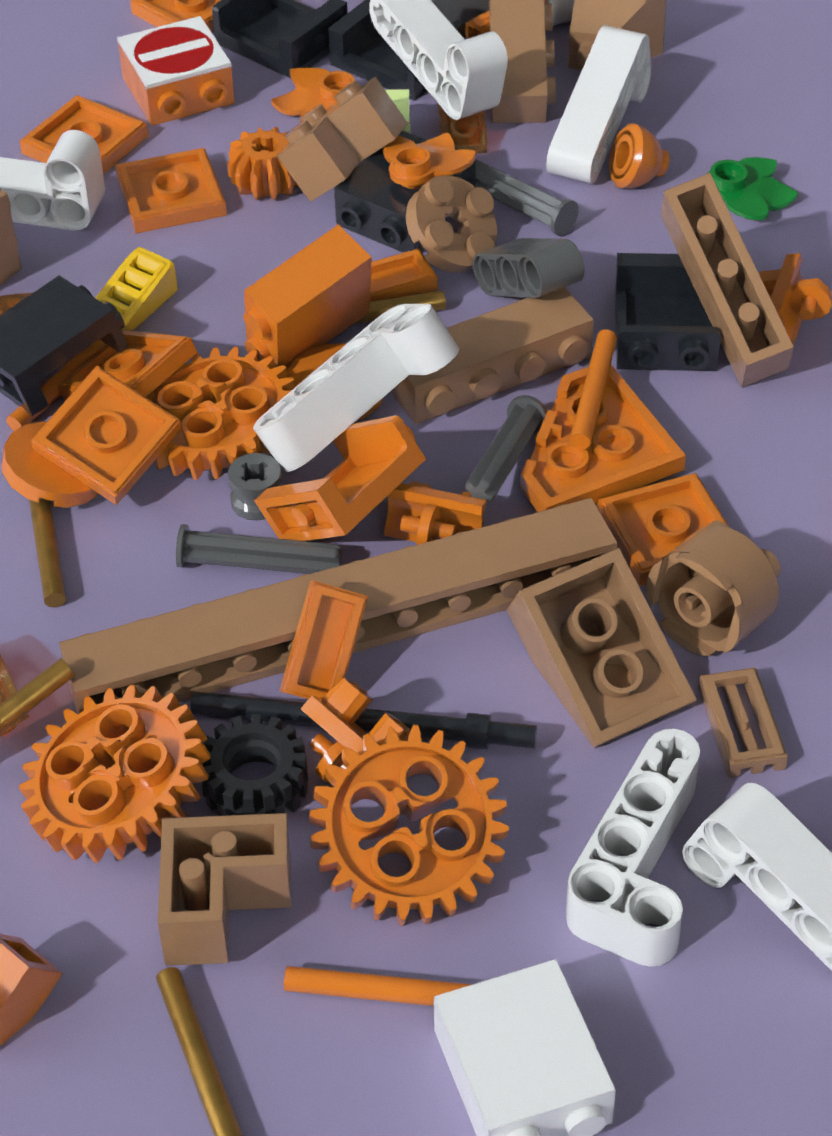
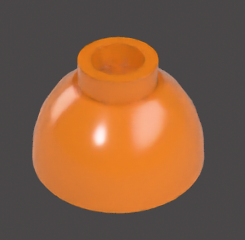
(636, 157)

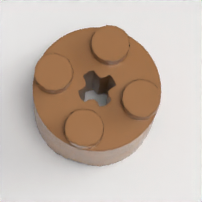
(714, 589)

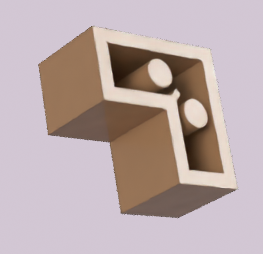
(335, 140)
(213, 869)

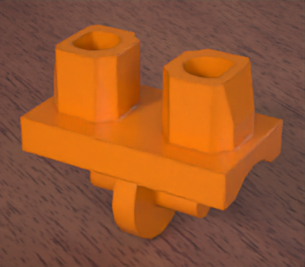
(795, 297)
(430, 514)
(337, 716)

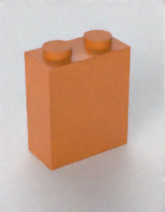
(308, 298)

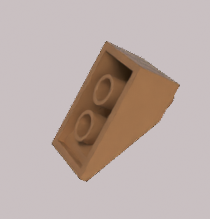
(600, 648)

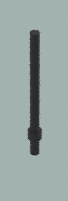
(475, 729)

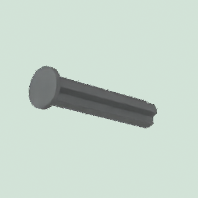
(527, 199)
(523, 419)
(254, 552)

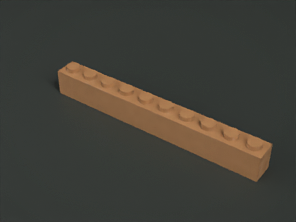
(407, 593)

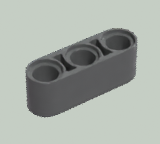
(528, 267)

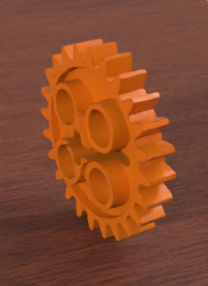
(217, 409)
(114, 773)
(434, 872)

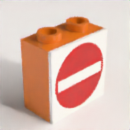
(176, 70)

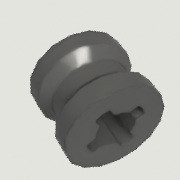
(248, 479)

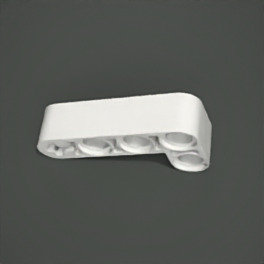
(456, 71)
(612, 76)
(60, 191)
(313, 414)
(638, 828)
(774, 857)

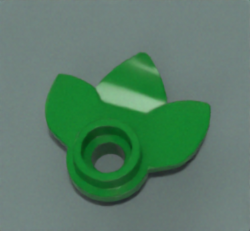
(750, 188)

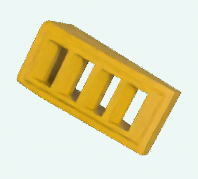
(145, 271)

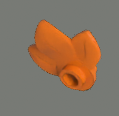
(313, 88)
(418, 163)

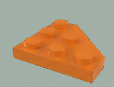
(624, 452)

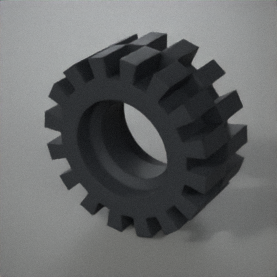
(255, 744)

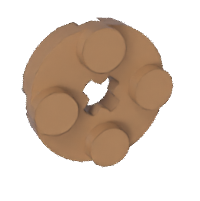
(467, 206)

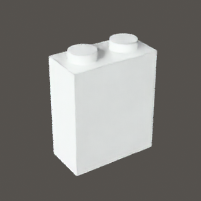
(524, 1056)

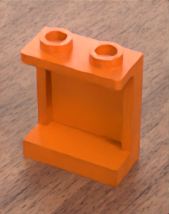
(374, 462)

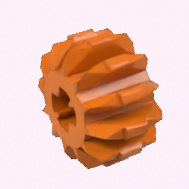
(255, 164)

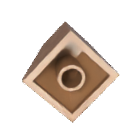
(631, 15)

